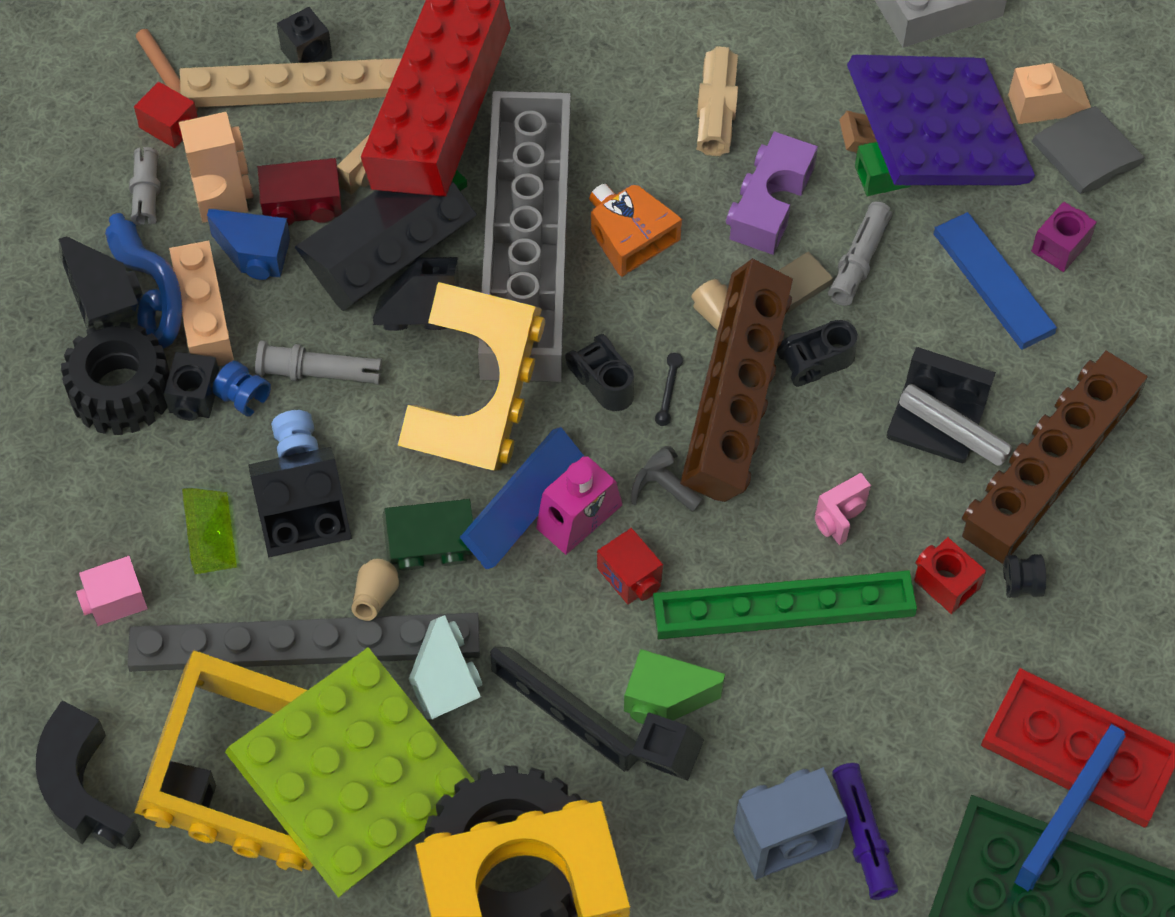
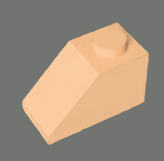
(1045, 93)

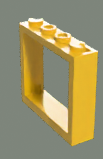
(202, 822)

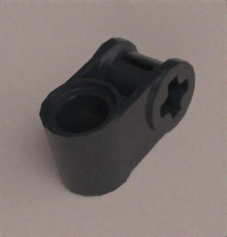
(812, 353)
(601, 367)

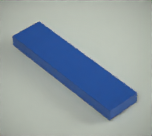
(995, 281)
(519, 499)
(1070, 808)

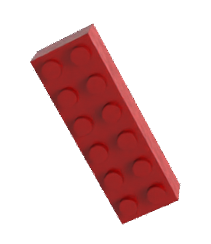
(435, 96)

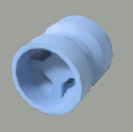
(294, 433)

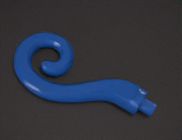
(129, 249)

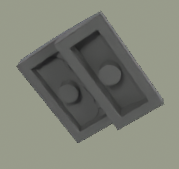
(1087, 149)

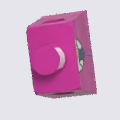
(582, 498)

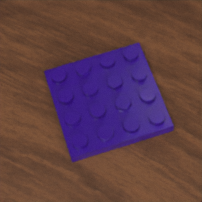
(939, 120)

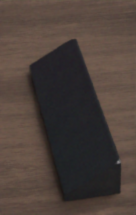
(563, 706)

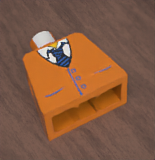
(632, 226)

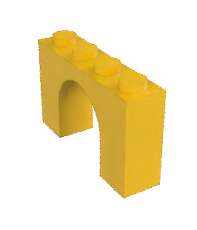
(510, 333)
(570, 838)

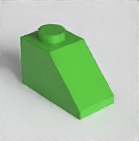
(669, 687)

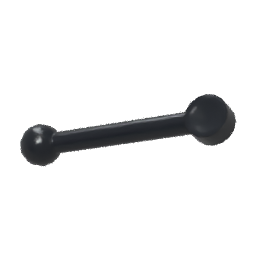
(674, 361)

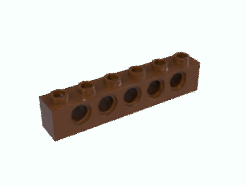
(737, 382)
(1002, 533)

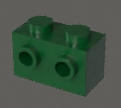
(427, 533)

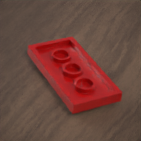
(1057, 735)

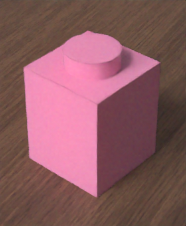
(111, 591)

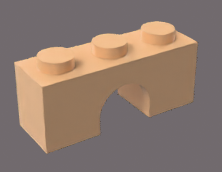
(216, 164)
(201, 302)

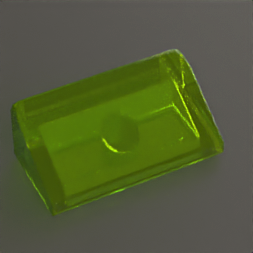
(209, 530)

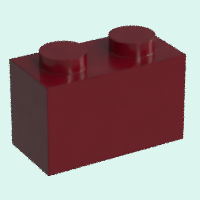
(300, 190)

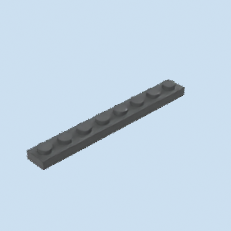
(291, 641)

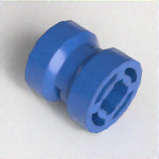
(238, 386)

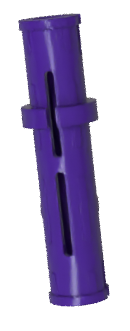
(878, 877)

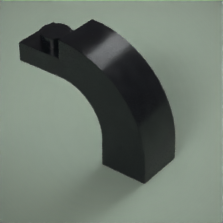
(60, 766)

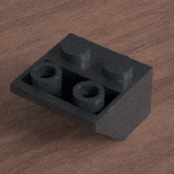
(413, 293)
(300, 501)

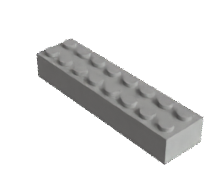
(528, 218)

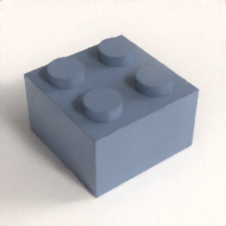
(789, 822)

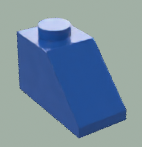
(251, 241)

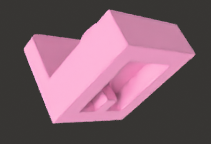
(840, 505)

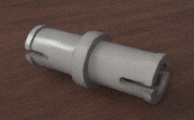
(144, 186)

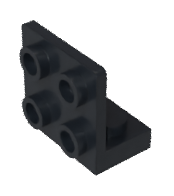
(951, 382)

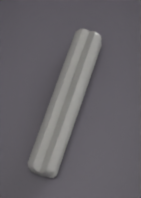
(955, 425)

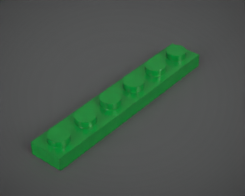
(784, 604)

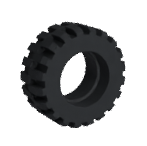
(502, 800)

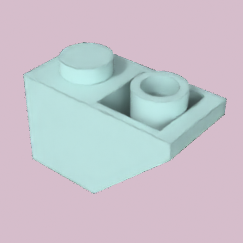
(440, 672)

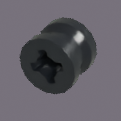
(1024, 575)

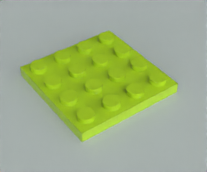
(349, 770)

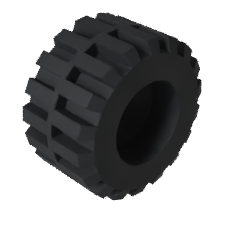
(120, 404)

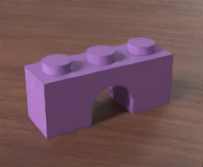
(781, 166)

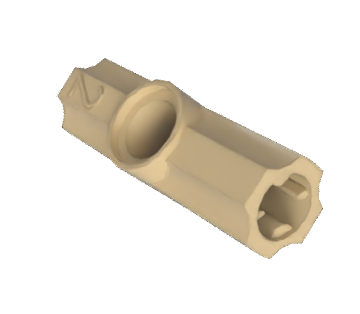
(717, 102)

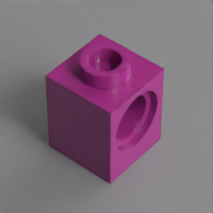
(1063, 236)

